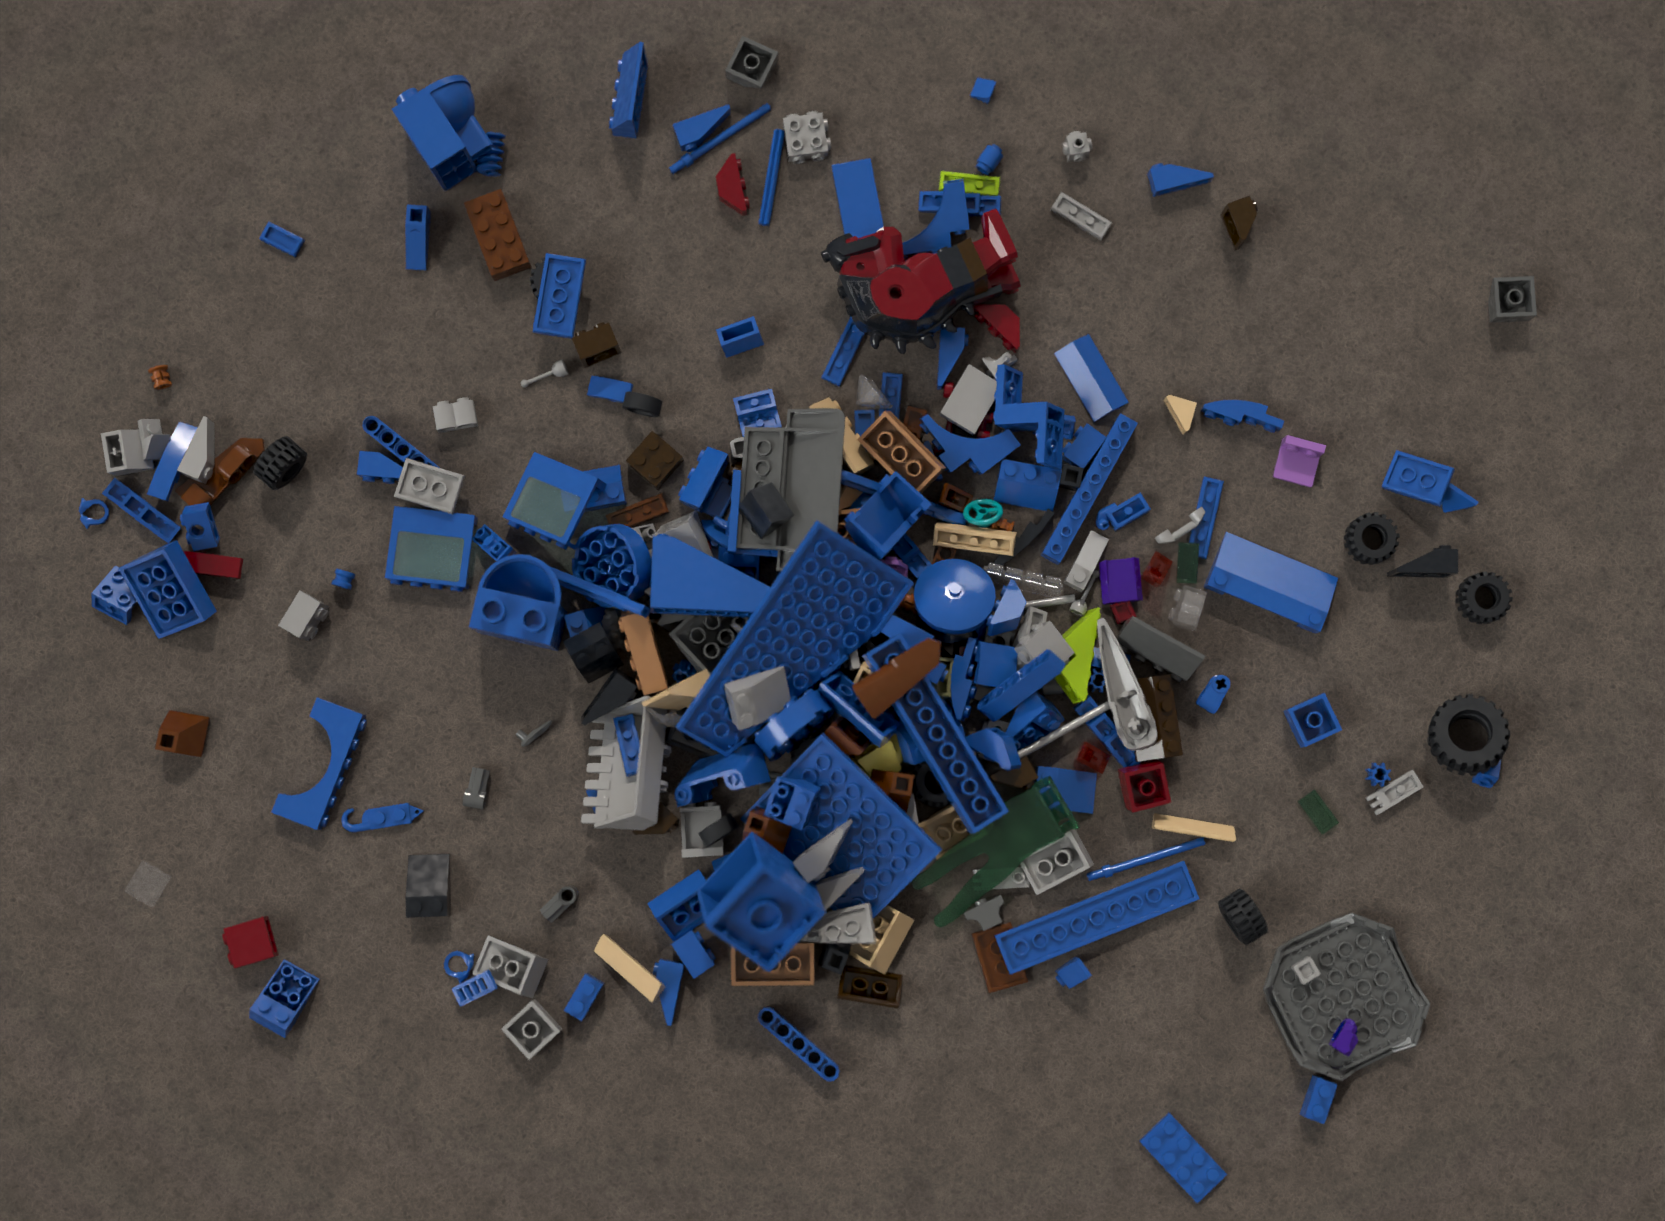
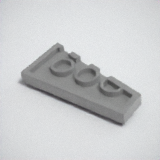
(844, 926)

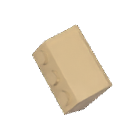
(890, 930)

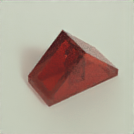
(1156, 569)
(1092, 757)

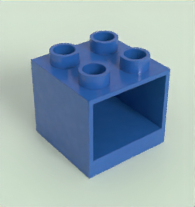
(759, 902)

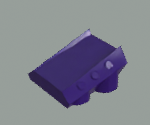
(1120, 580)

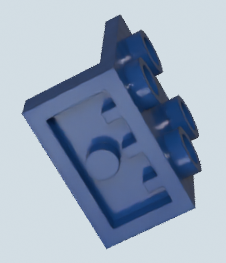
(114, 597)

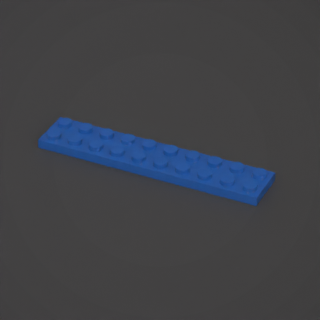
(1096, 917)

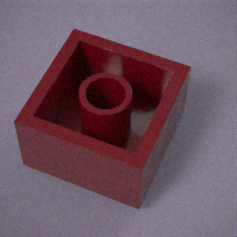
(1144, 785)

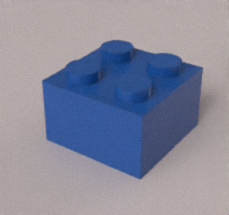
(1312, 720)

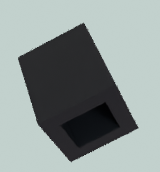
(1070, 477)

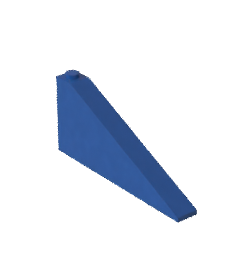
(698, 584)

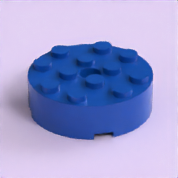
(613, 559)
(793, 723)

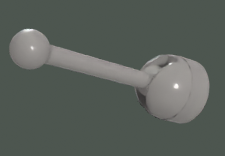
(558, 369)
(1079, 606)

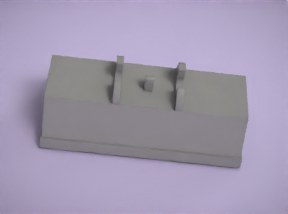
(620, 799)

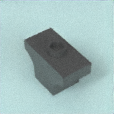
(985, 912)

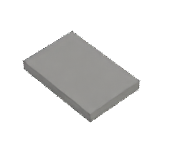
(970, 400)
(429, 486)

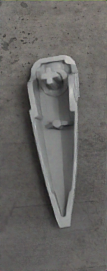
(1126, 700)

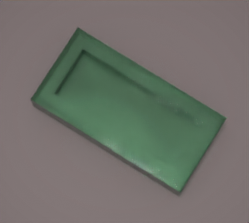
(1187, 562)
(1318, 811)

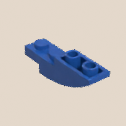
(1234, 410)
(961, 687)

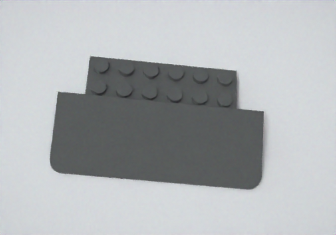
(805, 470)

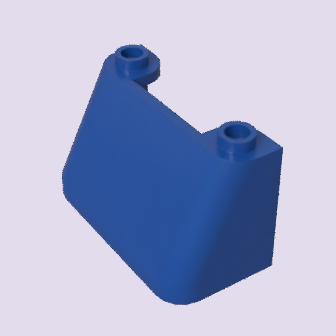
(886, 515)
(740, 770)

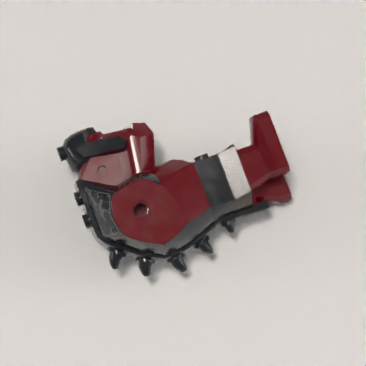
(924, 293)

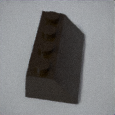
(1160, 698)

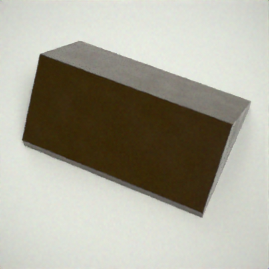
(870, 987)

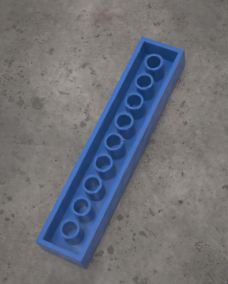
(942, 745)

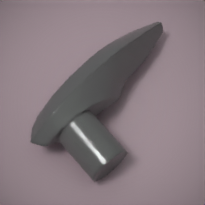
(535, 734)

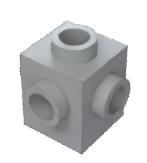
(1074, 152)

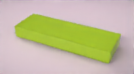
(973, 183)

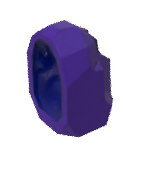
(1345, 1037)

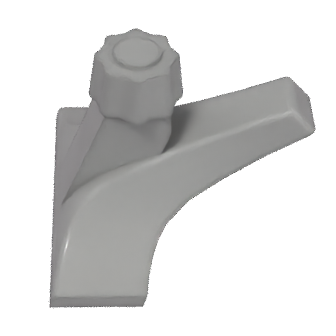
(992, 364)

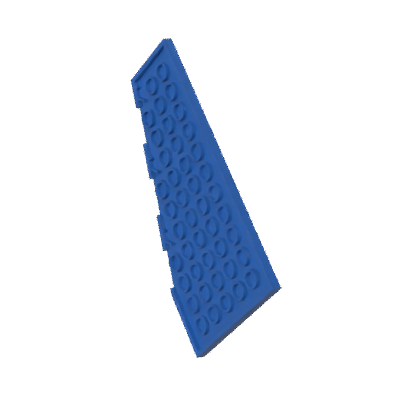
(808, 622)

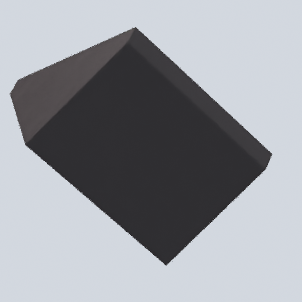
(765, 509)

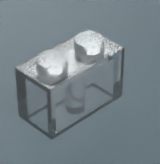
(1187, 608)

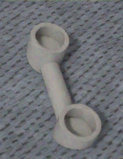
(1167, 537)

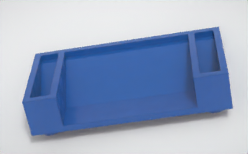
(1272, 582)

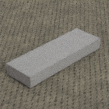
(1081, 216)

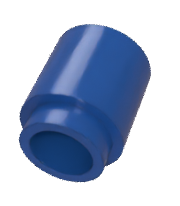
(989, 159)

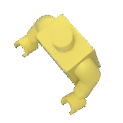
(883, 758)

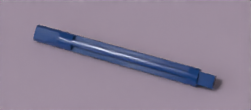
(870, 487)
(600, 594)

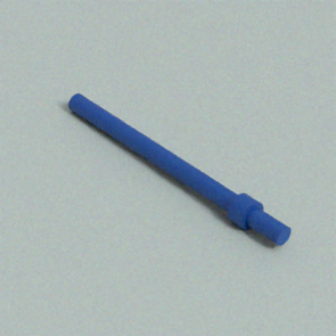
(688, 159)
(1108, 871)

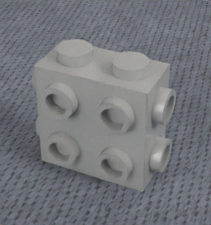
(806, 137)
(1043, 637)

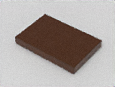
(992, 962)

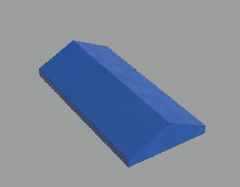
(1091, 377)

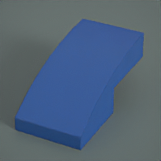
(608, 388)

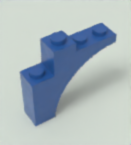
(950, 217)
(981, 452)
(913, 636)

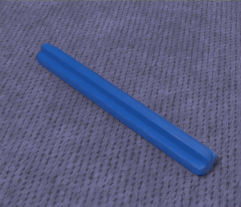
(771, 177)

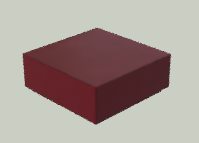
(1122, 611)

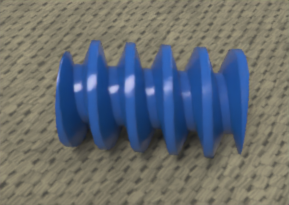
(488, 161)

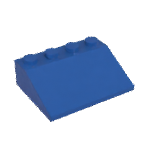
(629, 92)
(167, 590)

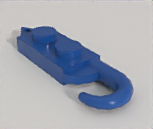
(382, 817)

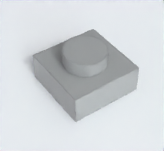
(1306, 970)

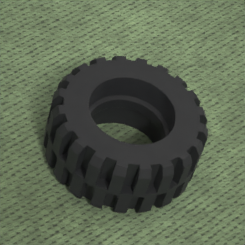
(1476, 710)

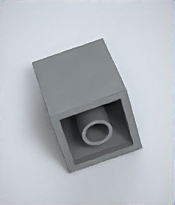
(688, 530)

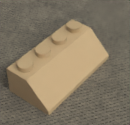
(855, 457)

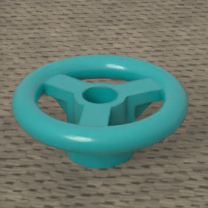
(984, 515)

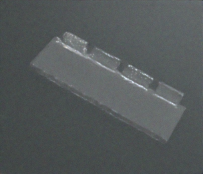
(1030, 582)

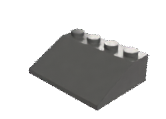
(706, 639)
(1158, 649)

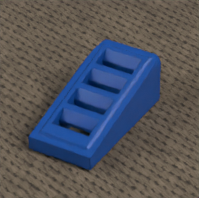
(463, 993)

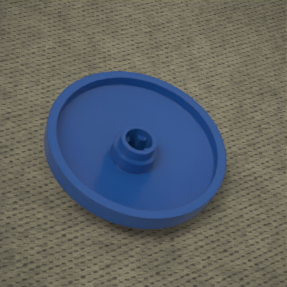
(954, 596)

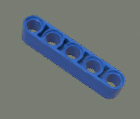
(397, 442)
(1021, 685)
(804, 1052)

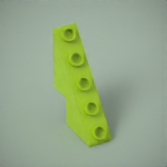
(1077, 671)

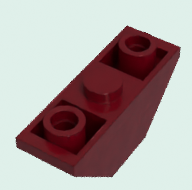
(731, 186)
(1001, 323)

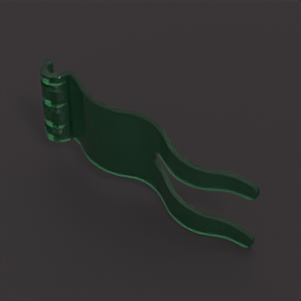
(1005, 841)

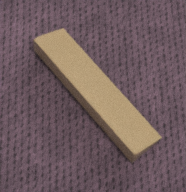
(974, 538)
(1193, 827)
(629, 968)

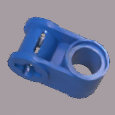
(1211, 697)

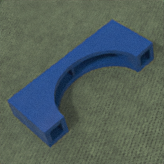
(343, 730)

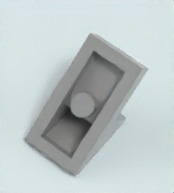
(152, 439)

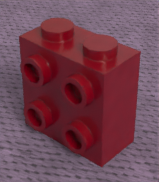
(250, 942)

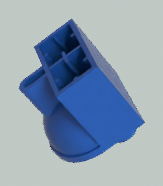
(444, 128)
(520, 603)

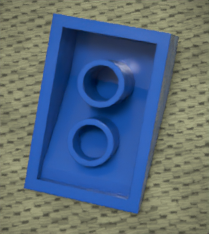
(1075, 787)

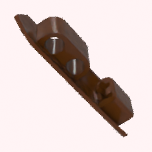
(227, 470)
(897, 677)

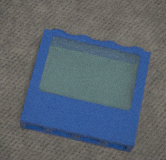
(551, 500)
(430, 548)

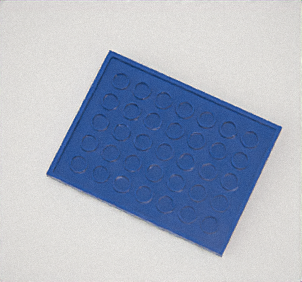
(881, 833)

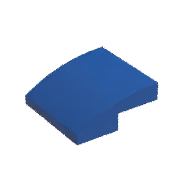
(757, 410)
(994, 663)

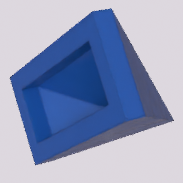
(1457, 500)

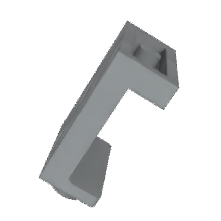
(692, 822)

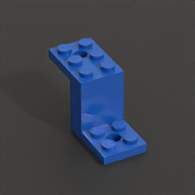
(1035, 416)

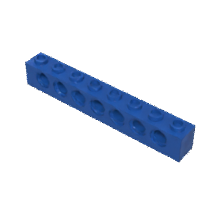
(1089, 489)

